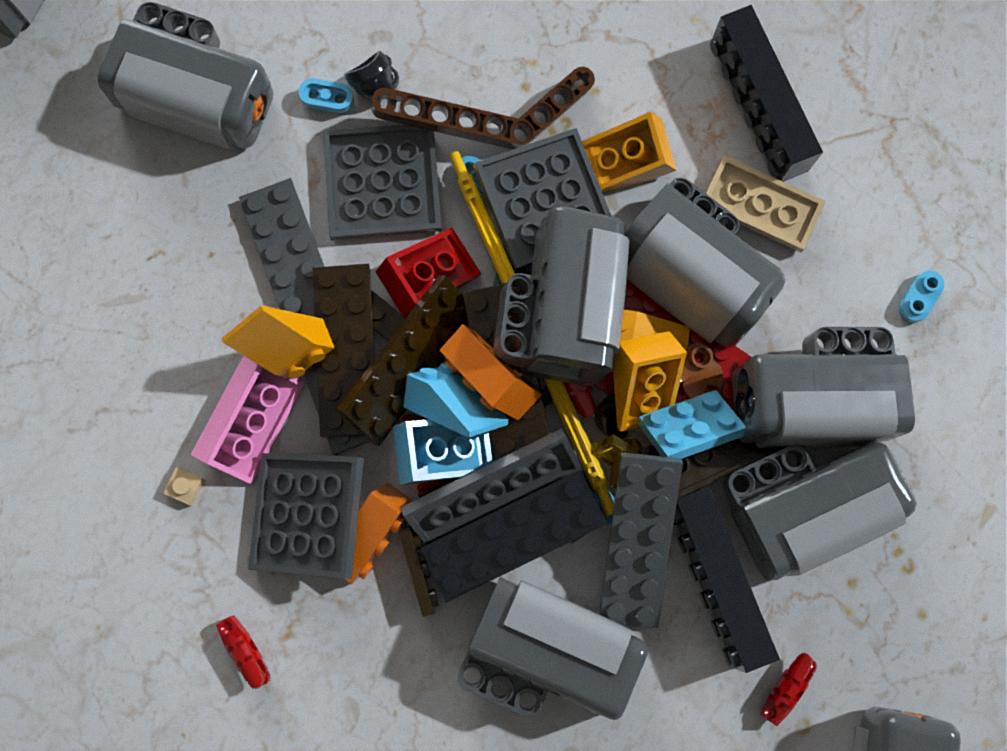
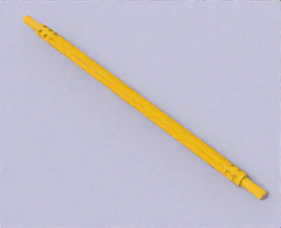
(557, 389)

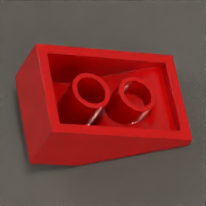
(414, 269)

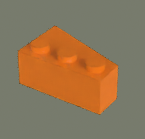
(483, 372)
(376, 522)

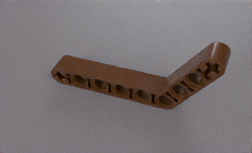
(480, 118)

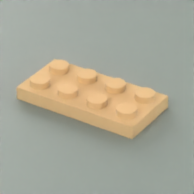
(765, 203)

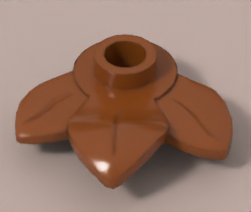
(699, 375)

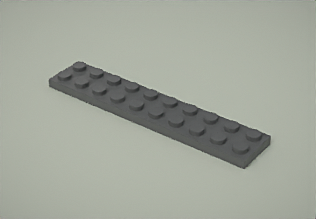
(288, 259)

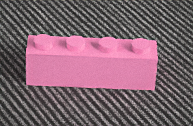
(247, 420)

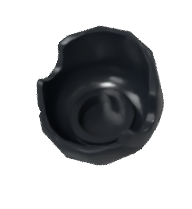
(606, 418)

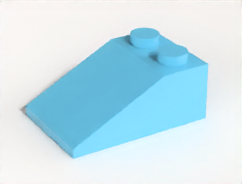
(447, 401)
(437, 453)

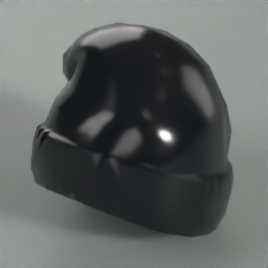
(373, 75)

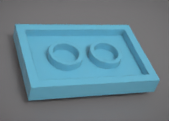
(692, 426)

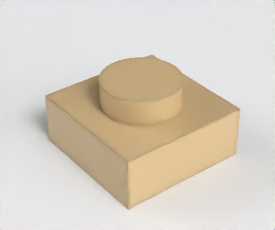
(183, 486)

